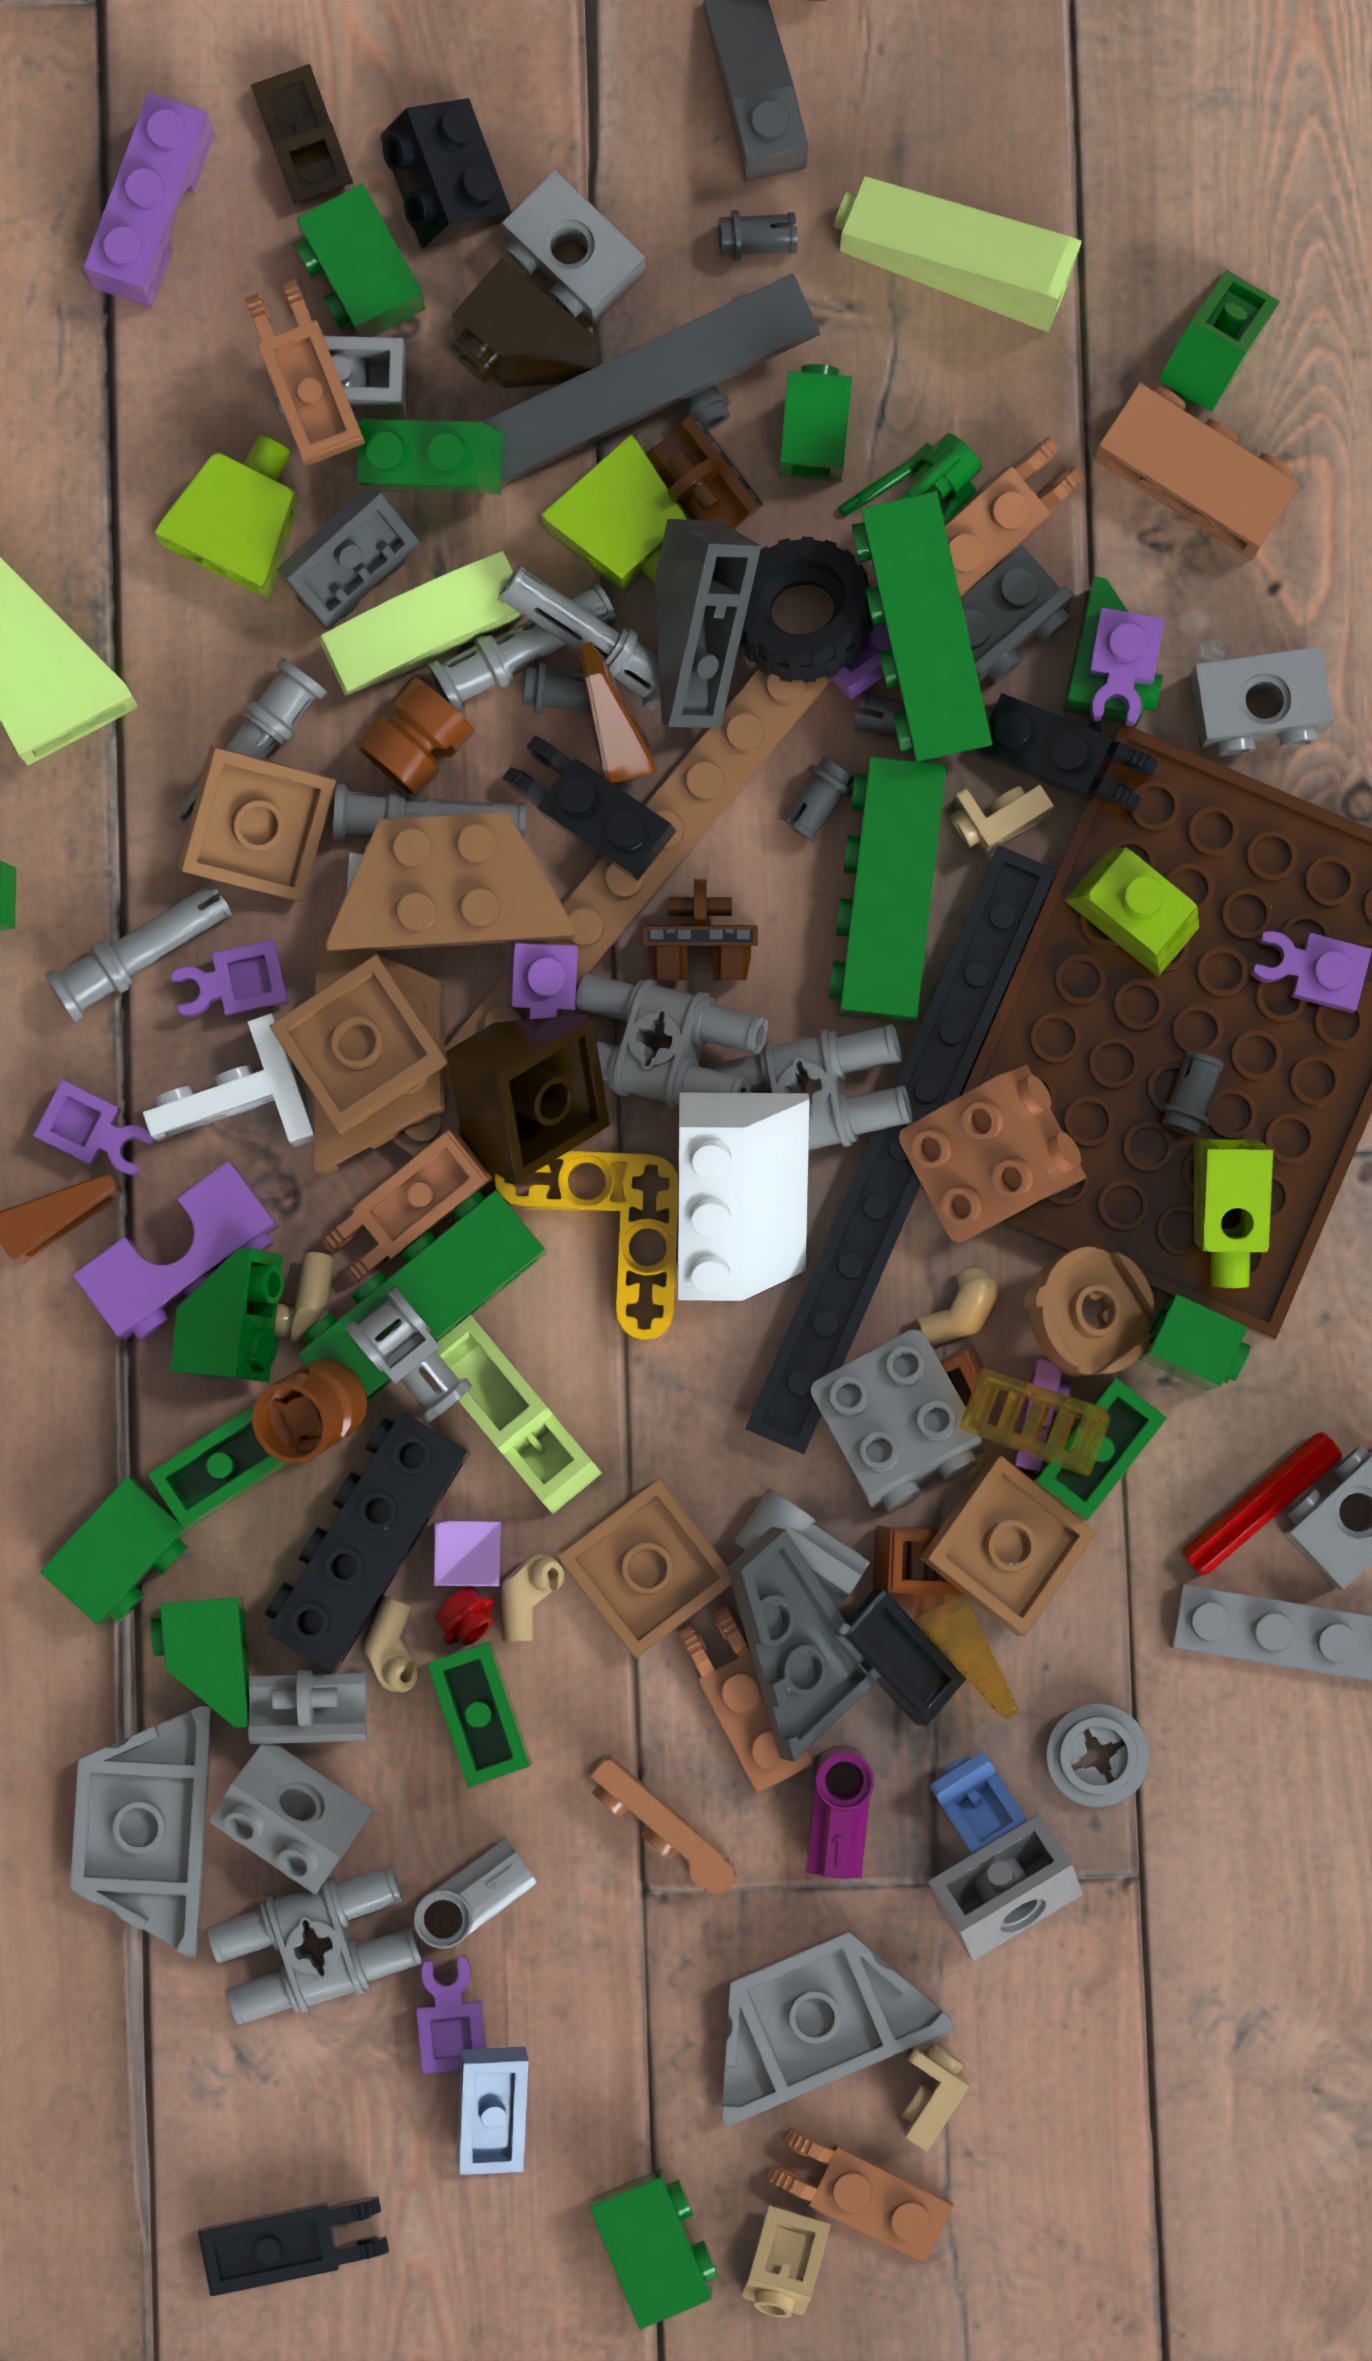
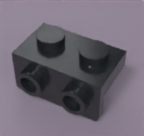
(443, 170)

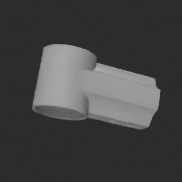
(830, 1559)
(478, 1891)

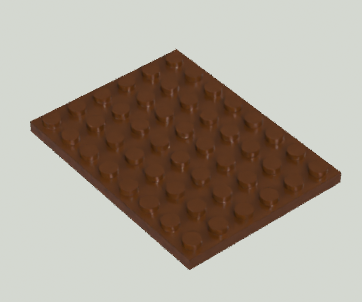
(1116, 1034)

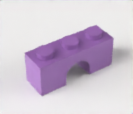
(137, 223)
(136, 1293)

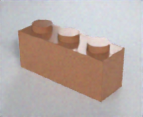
(1197, 469)

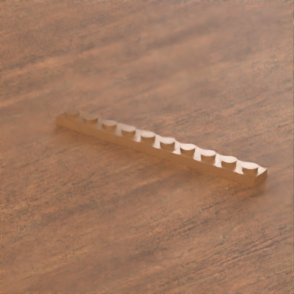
(688, 799)

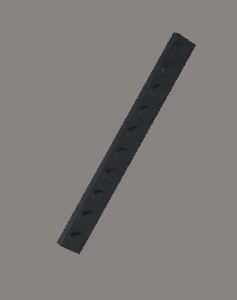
(885, 1178)

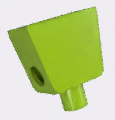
(615, 516)
(235, 517)
(1136, 908)
(1226, 1178)

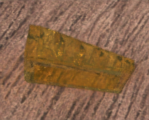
(1087, 1439)
(962, 1640)

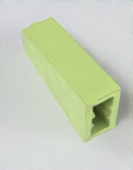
(959, 250)
(49, 677)

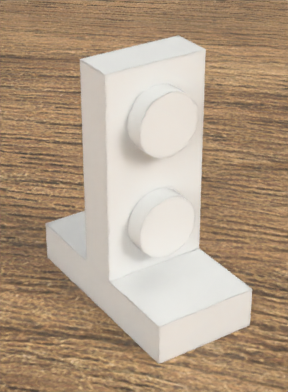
(239, 1092)

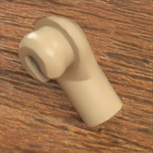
(310, 1299)
(968, 1311)
(524, 1590)

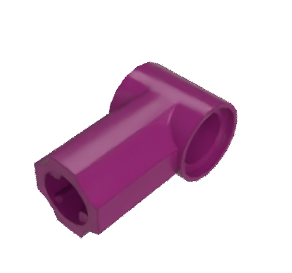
(838, 1819)

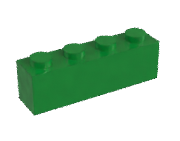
(924, 626)
(890, 891)
(441, 1281)

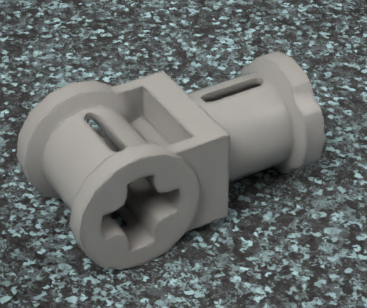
(405, 1351)

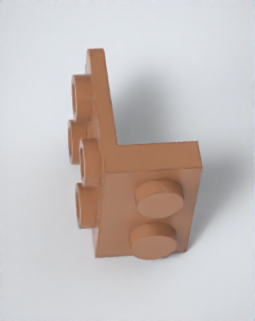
(991, 1153)

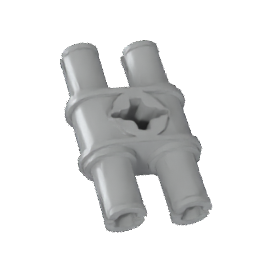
(662, 1013)
(826, 1061)
(301, 1978)

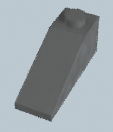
(757, 87)
(700, 617)

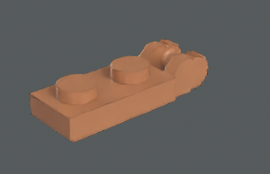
(306, 380)
(1004, 514)
(411, 1202)
(741, 1706)
(666, 1828)
(866, 2197)

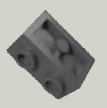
(348, 557)
(1010, 610)

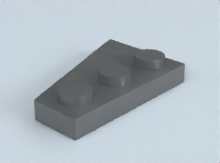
(790, 1633)

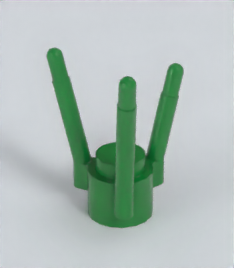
(939, 468)

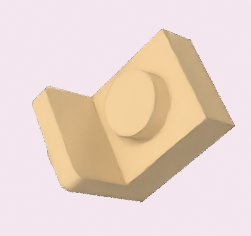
(1011, 817)
(931, 2108)
(786, 2263)

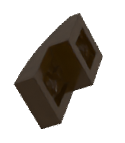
(302, 134)

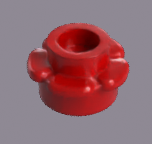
(465, 1616)

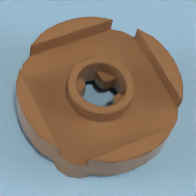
(1057, 1316)

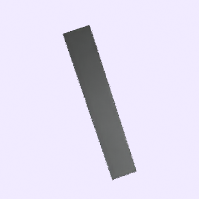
(653, 376)

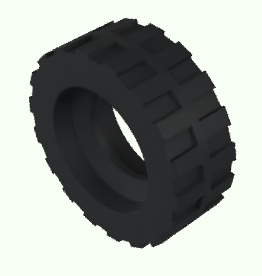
(816, 653)

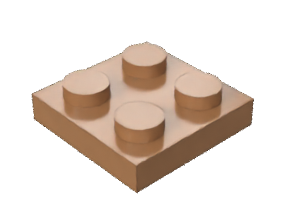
(256, 823)
(358, 1044)
(1008, 1545)
(647, 1568)

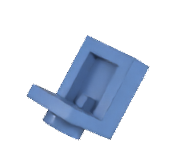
(977, 1801)

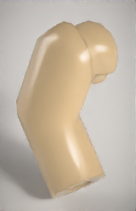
(386, 1651)

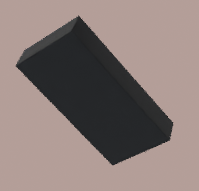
(900, 1657)

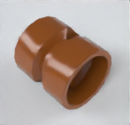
(414, 737)
(309, 1411)

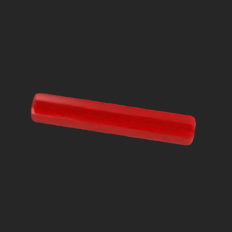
(1261, 1503)

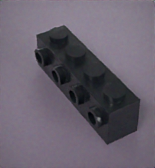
(367, 1541)

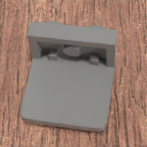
(897, 1420)

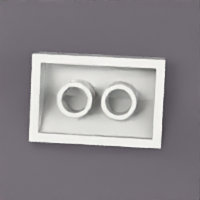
(741, 1192)

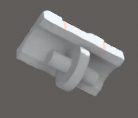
(307, 1708)

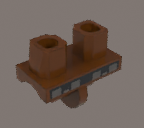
(703, 476)
(729, 942)

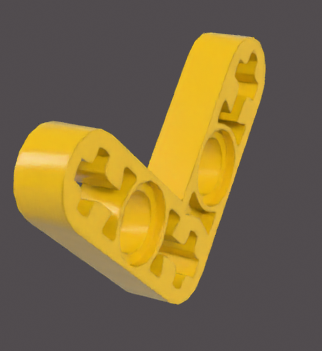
(618, 1198)

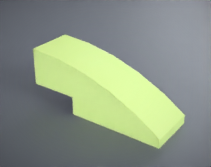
(420, 625)
(516, 1417)

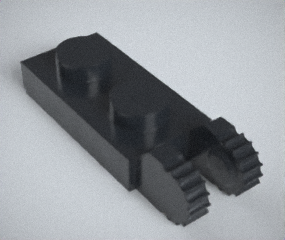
(1062, 752)
(594, 811)
(285, 2245)

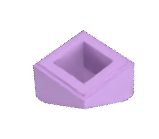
(467, 1553)

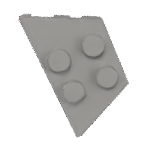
(146, 1828)
(817, 2022)

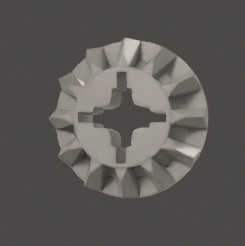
(1126, 1765)

